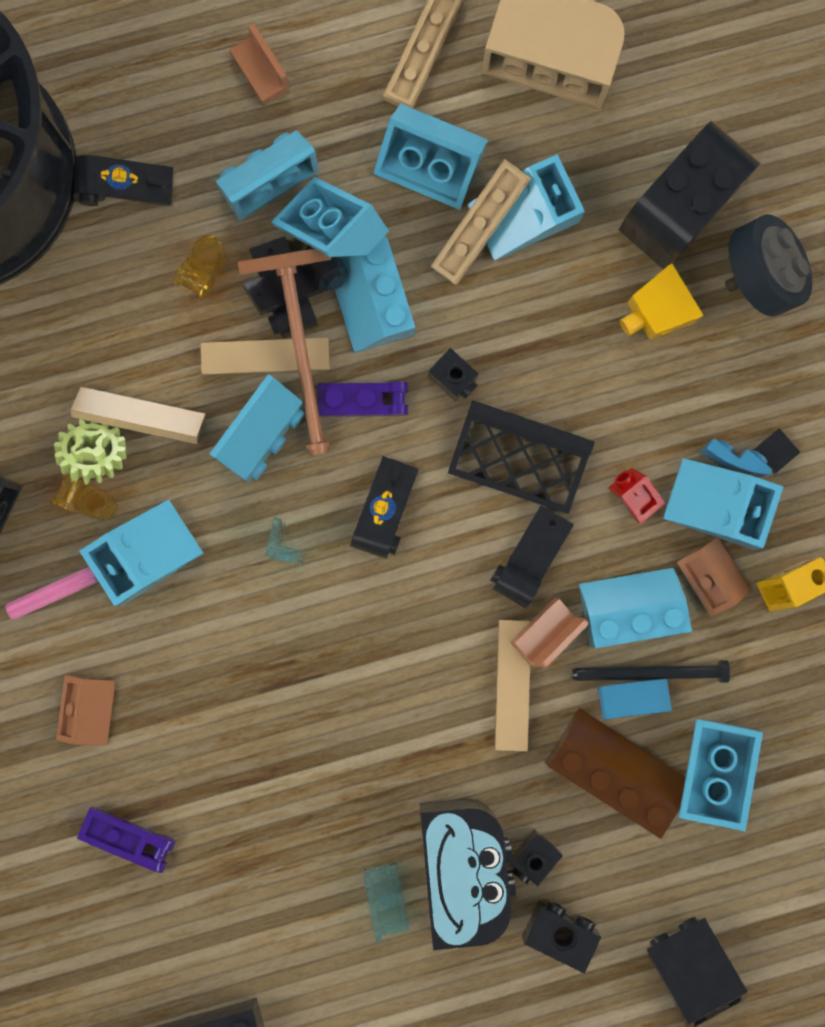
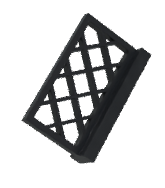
(529, 430)

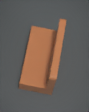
(260, 67)
(714, 577)
(548, 634)
(85, 711)

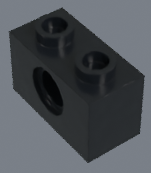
(576, 949)

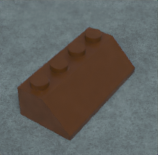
(618, 773)

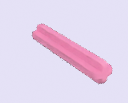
(50, 593)

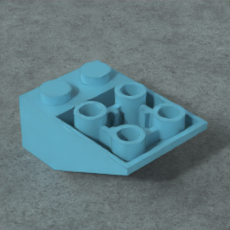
(540, 211)
(723, 503)
(141, 553)

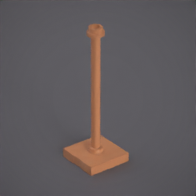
(286, 267)

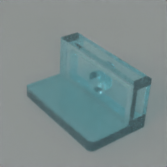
(278, 552)
(385, 900)

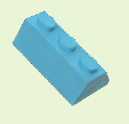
(429, 156)
(268, 174)
(331, 221)
(374, 300)
(259, 429)
(634, 608)
(720, 774)

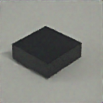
(777, 450)

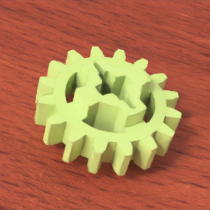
(90, 451)

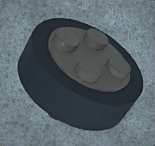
(769, 266)

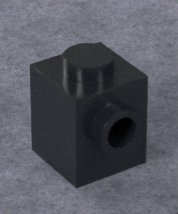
(454, 375)
(535, 858)

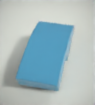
(745, 462)
(634, 699)

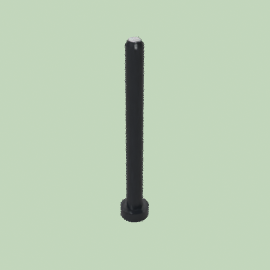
(719, 671)

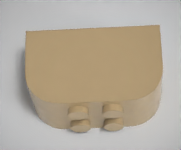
(556, 47)

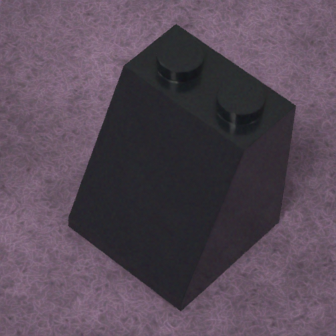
(696, 972)

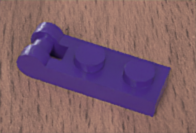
(361, 399)
(125, 839)

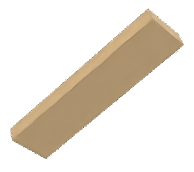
(421, 52)
(481, 222)
(261, 357)
(138, 415)
(511, 690)

